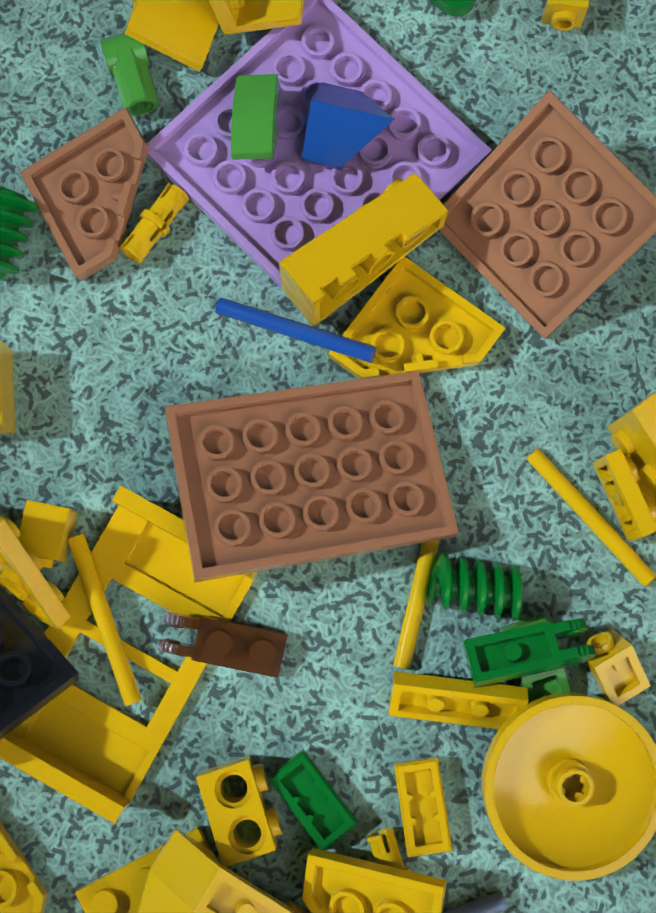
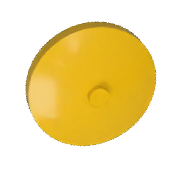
(571, 786)

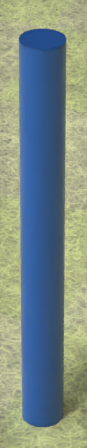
(296, 330)

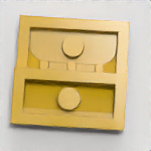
(175, 28)

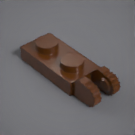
(228, 644)

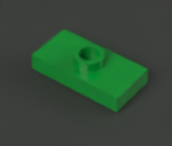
(313, 800)

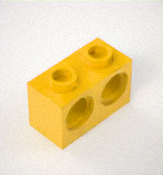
(227, 811)

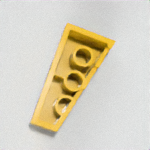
(360, 248)

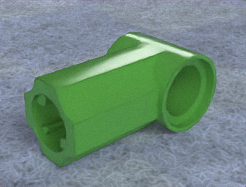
(129, 66)

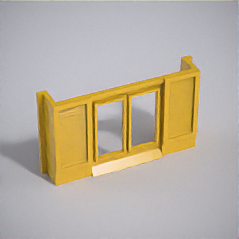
(80, 740)

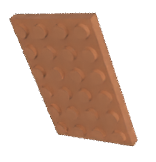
(308, 474)

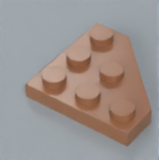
(90, 191)

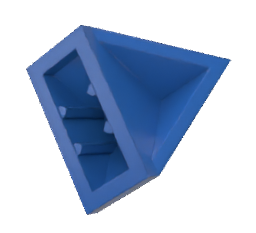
(340, 125)

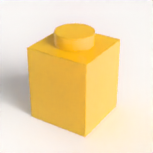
(46, 531)

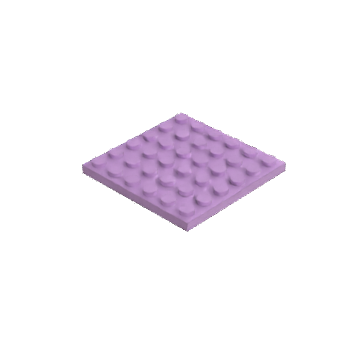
(286, 202)

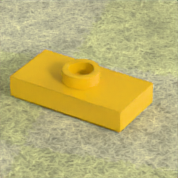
(422, 806)

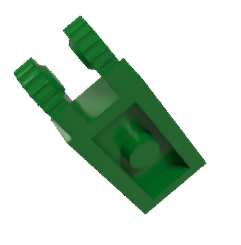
(524, 651)

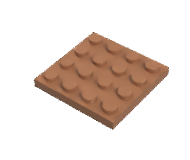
(550, 215)

